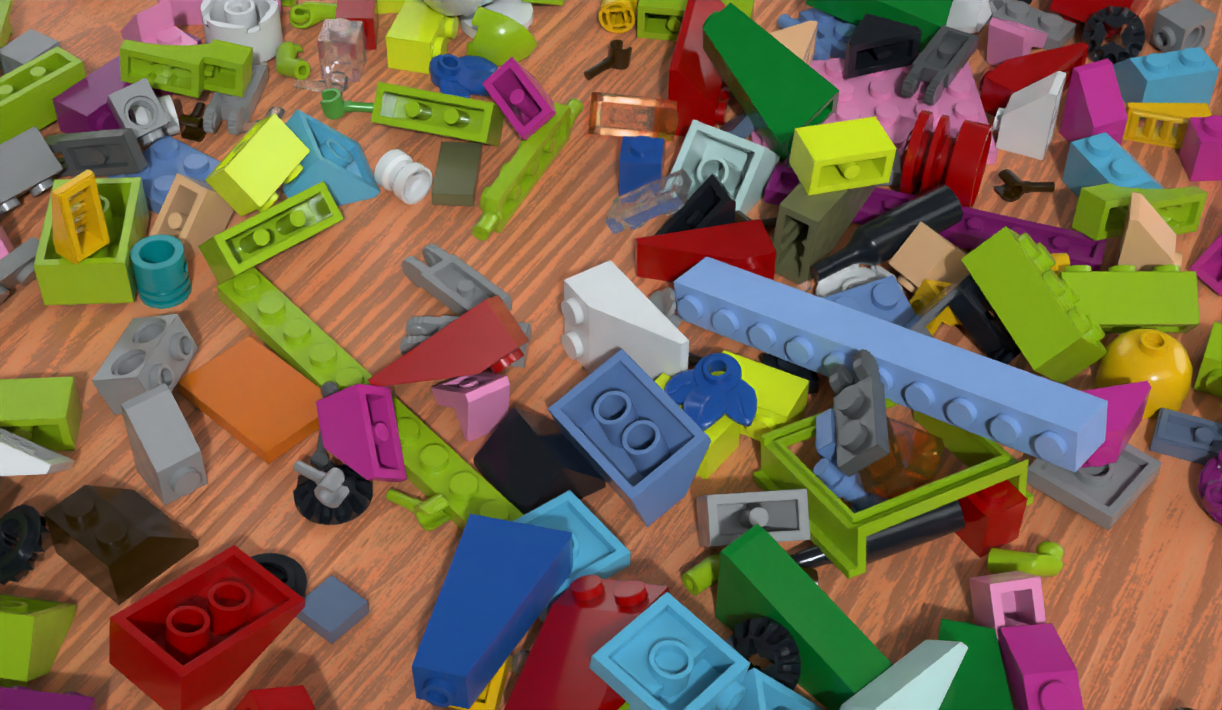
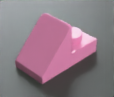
(156, 27)
(1011, 40)
(478, 400)

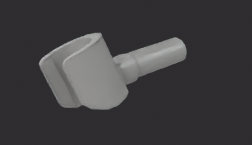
(329, 485)

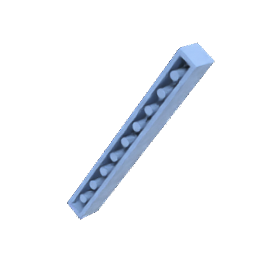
(915, 369)

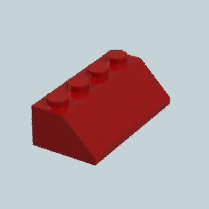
(692, 76)

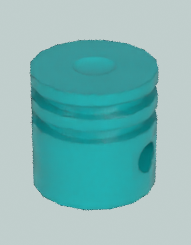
(161, 271)

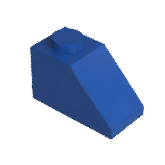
(640, 162)

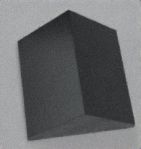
(534, 462)

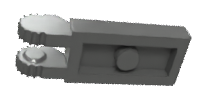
(940, 63)
(99, 151)
(859, 414)

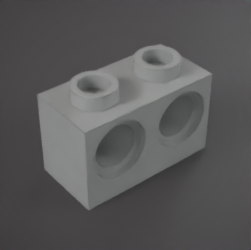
(145, 356)

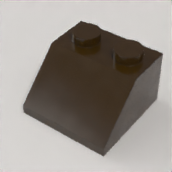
(116, 538)

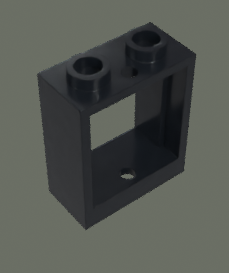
(972, 310)

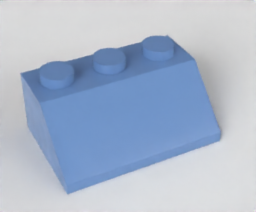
(633, 435)

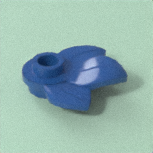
(461, 75)
(709, 396)

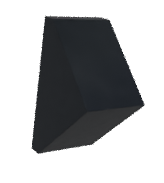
(880, 46)
(706, 207)

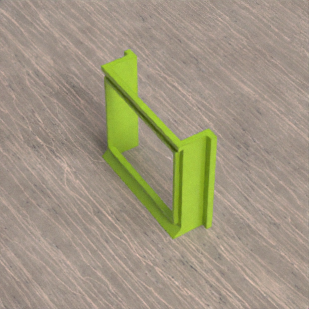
(844, 533)

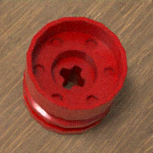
(945, 158)

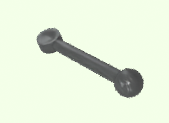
(320, 457)

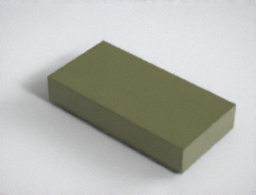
(457, 174)

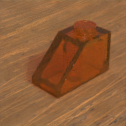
(632, 116)
(907, 466)

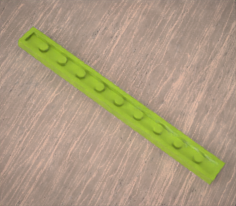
(314, 354)

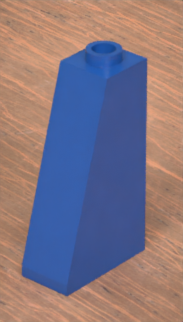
(486, 605)

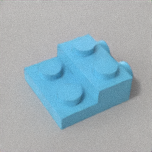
(594, 546)
(671, 662)

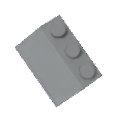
(25, 167)

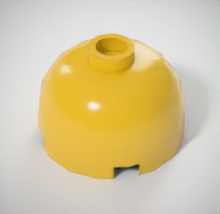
(1152, 358)

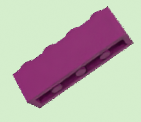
(85, 103)

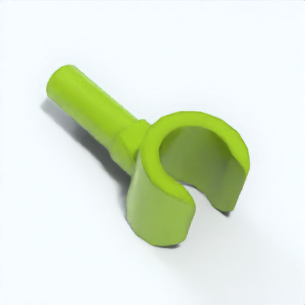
(428, 513)

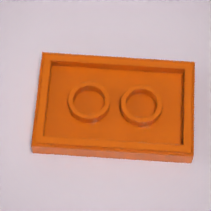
(255, 398)

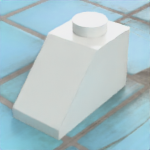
(1030, 117)

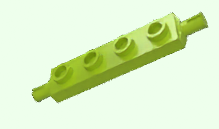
(524, 170)

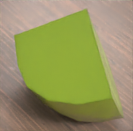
(499, 38)

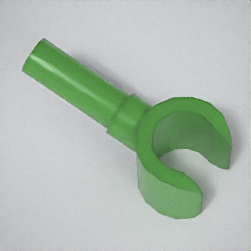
(335, 107)

